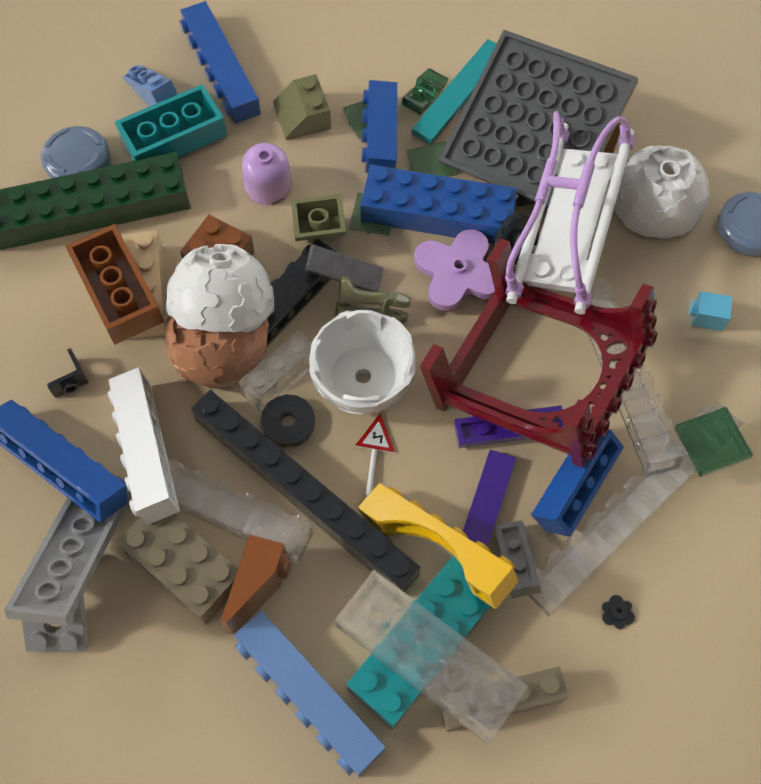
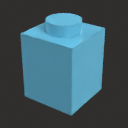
(711, 311)

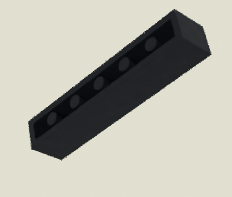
(294, 291)

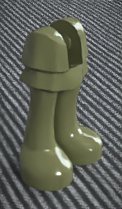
(349, 294)

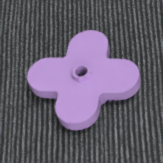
(456, 269)

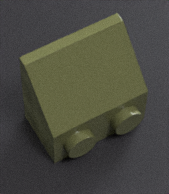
(302, 108)
(318, 217)

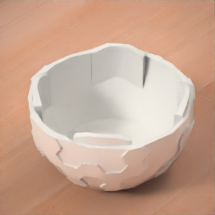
(661, 202)
(219, 290)
(362, 344)

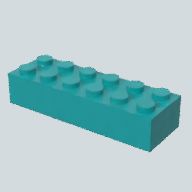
(450, 601)

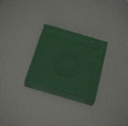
(713, 441)

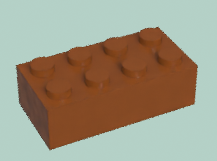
(115, 284)

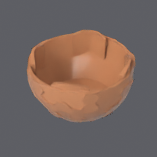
(214, 357)

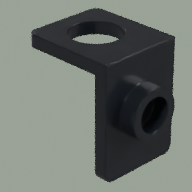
(70, 382)

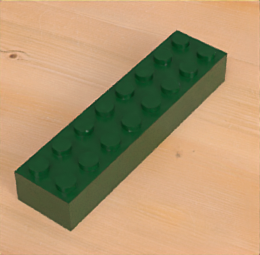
(91, 200)

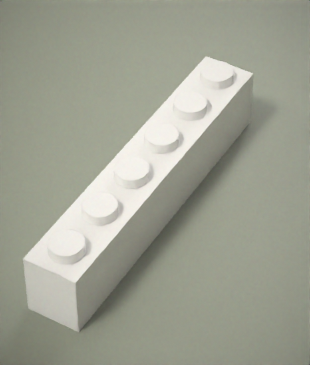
(143, 447)

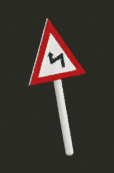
(376, 439)

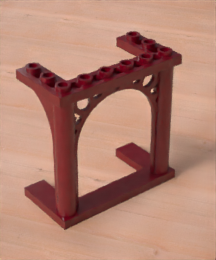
(581, 425)

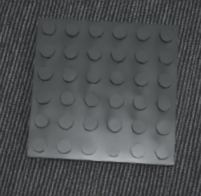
(509, 116)

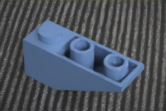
(149, 84)

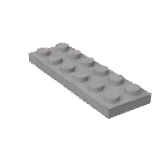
(62, 566)

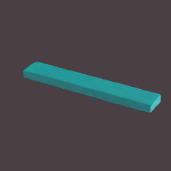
(453, 97)

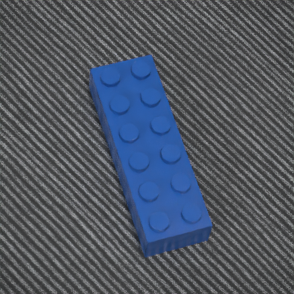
(435, 203)

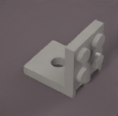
(58, 639)

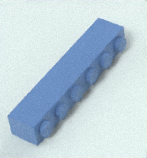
(310, 694)

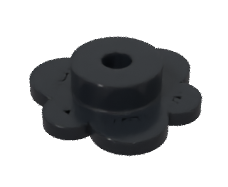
(610, 615)

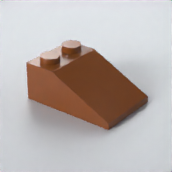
(256, 580)

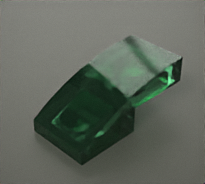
(425, 91)

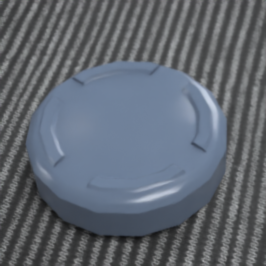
(74, 151)
(741, 223)

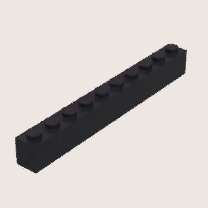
(305, 492)

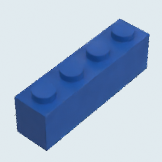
(381, 124)
(575, 488)

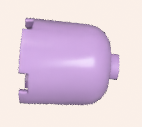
(266, 173)

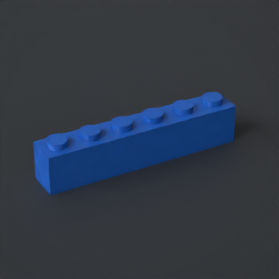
(219, 62)
(60, 462)

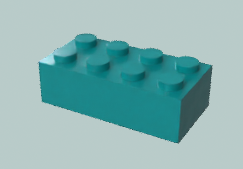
(173, 126)

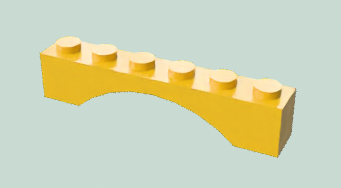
(486, 574)

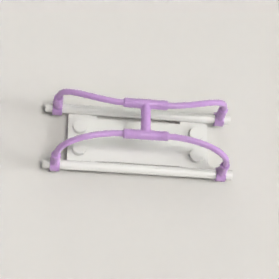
(575, 218)

